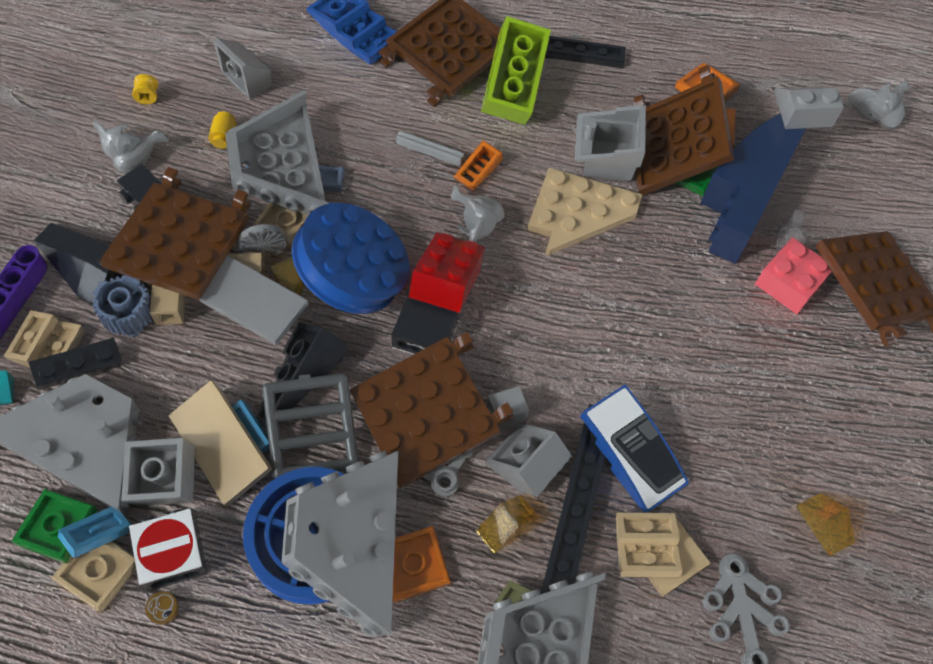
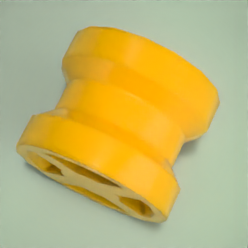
(145, 89)

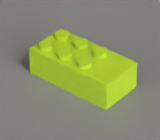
(515, 70)

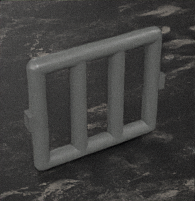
(274, 416)

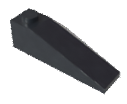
(75, 259)
(307, 352)

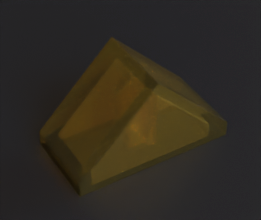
(287, 276)
(507, 522)
(828, 522)

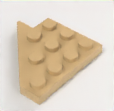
(578, 209)

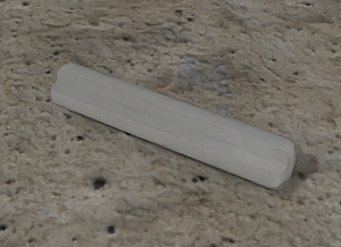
(430, 148)

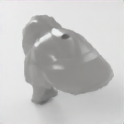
(881, 106)
(126, 149)
(480, 214)

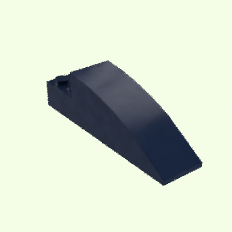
(746, 185)

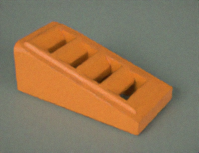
(483, 149)

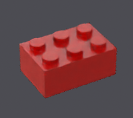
(446, 272)

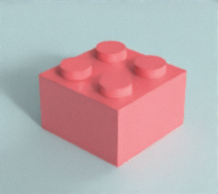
(794, 275)

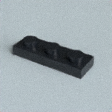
(75, 363)

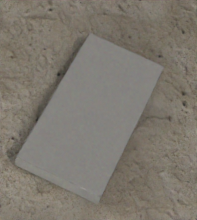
(253, 300)

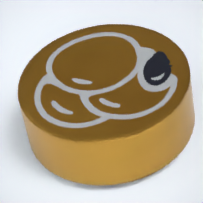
(162, 608)

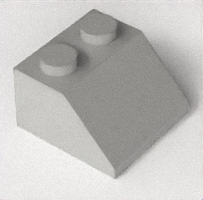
(242, 67)
(809, 106)
(529, 458)

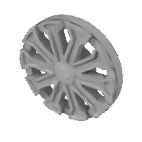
(272, 240)

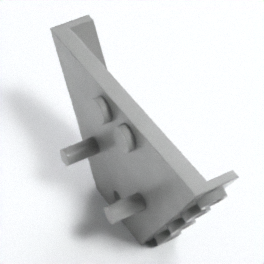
(279, 157)
(75, 437)
(355, 540)
(543, 626)

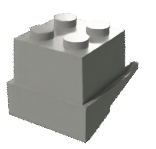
(611, 142)

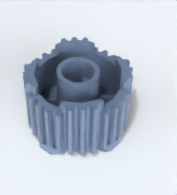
(123, 305)

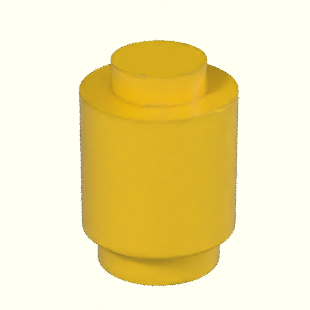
(220, 126)

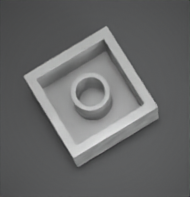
(158, 472)

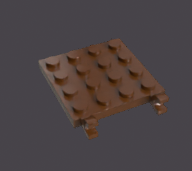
(446, 45)
(684, 134)
(177, 238)
(879, 282)
(428, 409)

